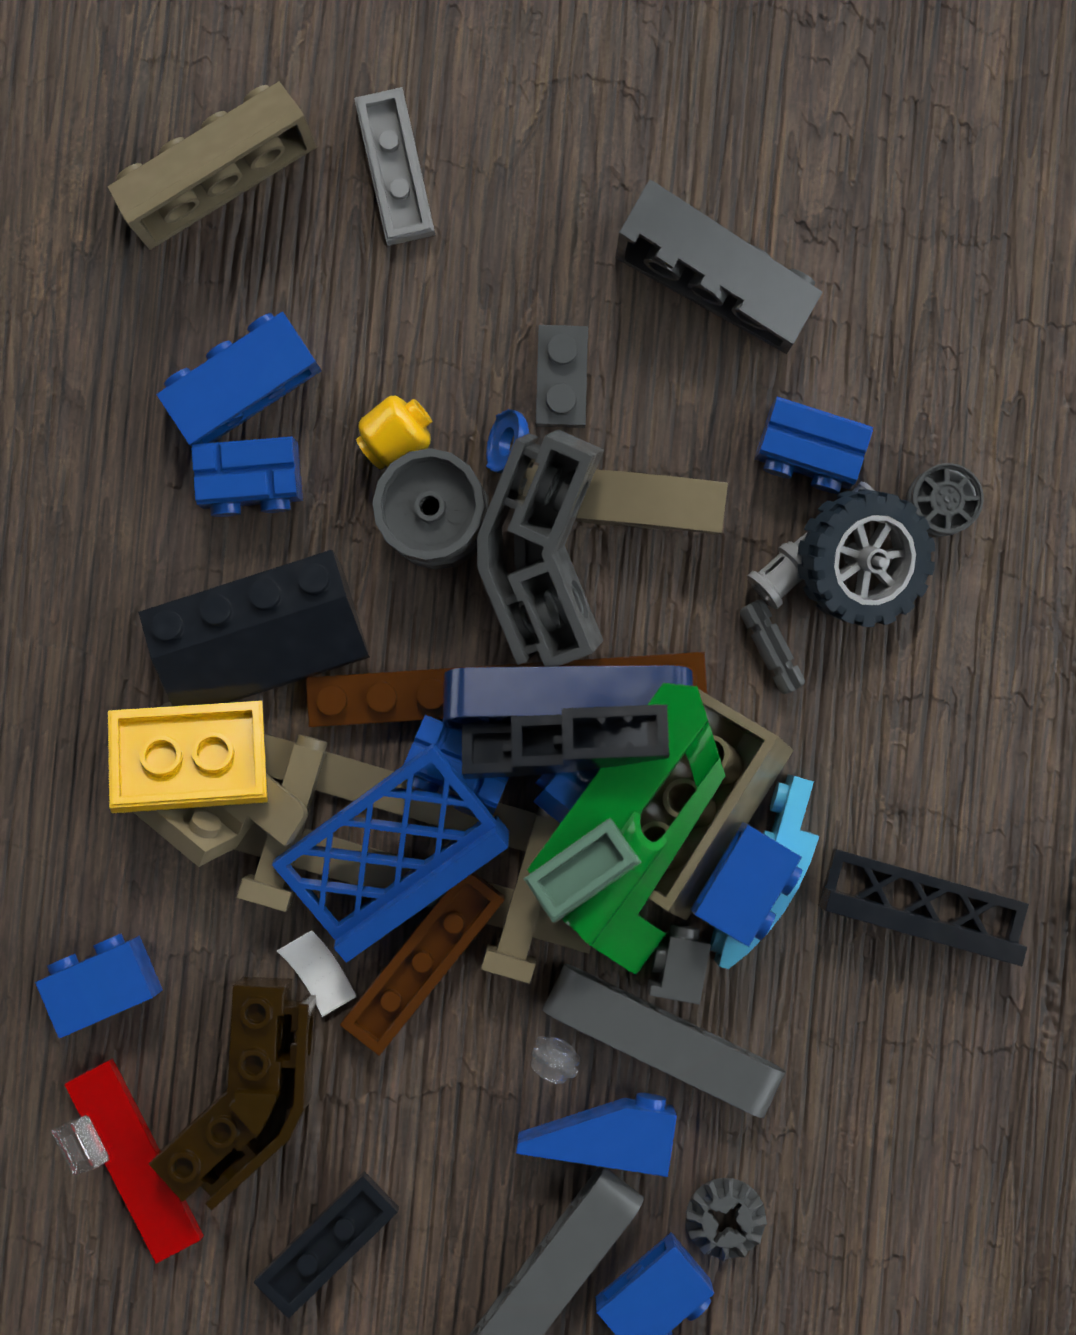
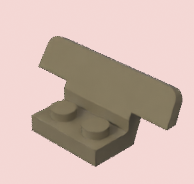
(215, 830)

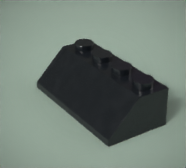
(255, 633)

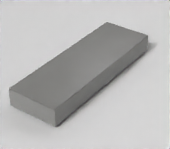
(394, 166)

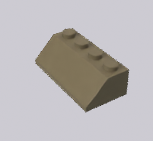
(212, 164)
(751, 764)

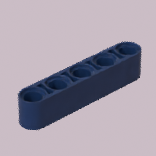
(498, 693)

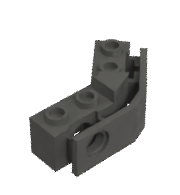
(544, 575)

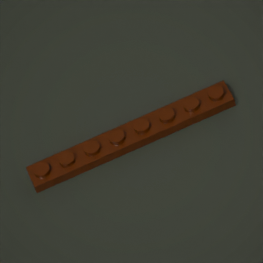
(420, 692)

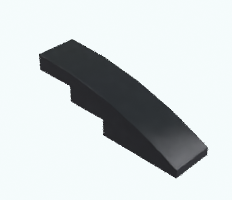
(565, 742)

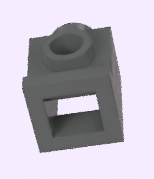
(680, 965)

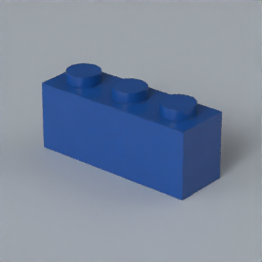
(238, 380)

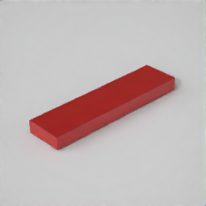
(157, 1211)

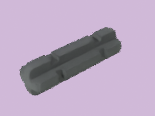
(772, 646)

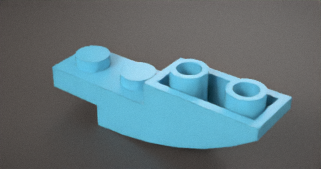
(790, 805)

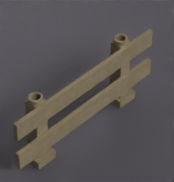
(308, 767)

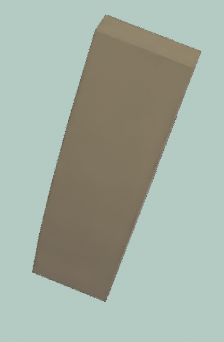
(650, 501)

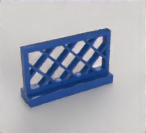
(416, 888)

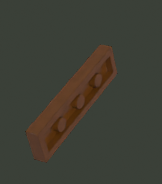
(421, 962)

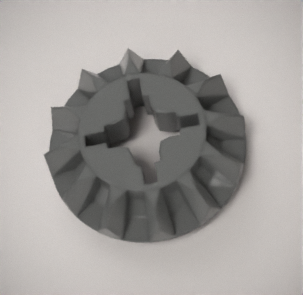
(721, 1196)

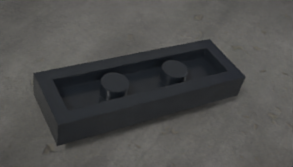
(326, 1245)

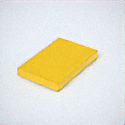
(186, 756)

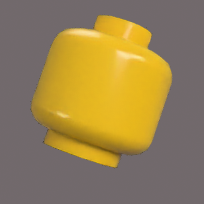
(393, 430)

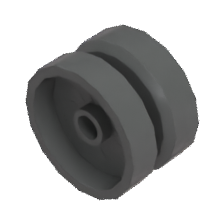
(422, 481)

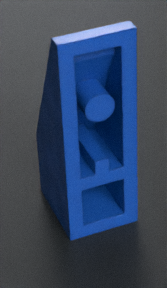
(615, 1135)

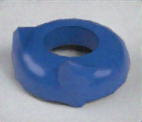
(506, 425)

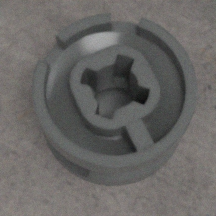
(947, 498)

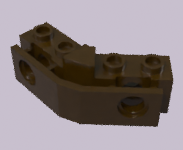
(254, 1084)

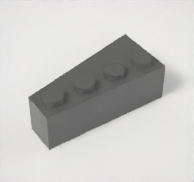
(715, 268)

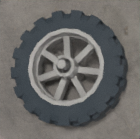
(909, 557)

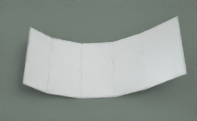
(319, 972)

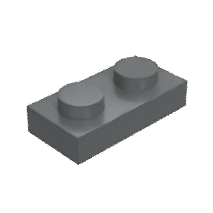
(562, 376)

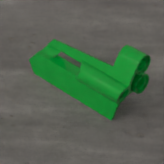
(621, 793)

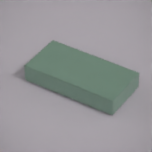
(582, 870)

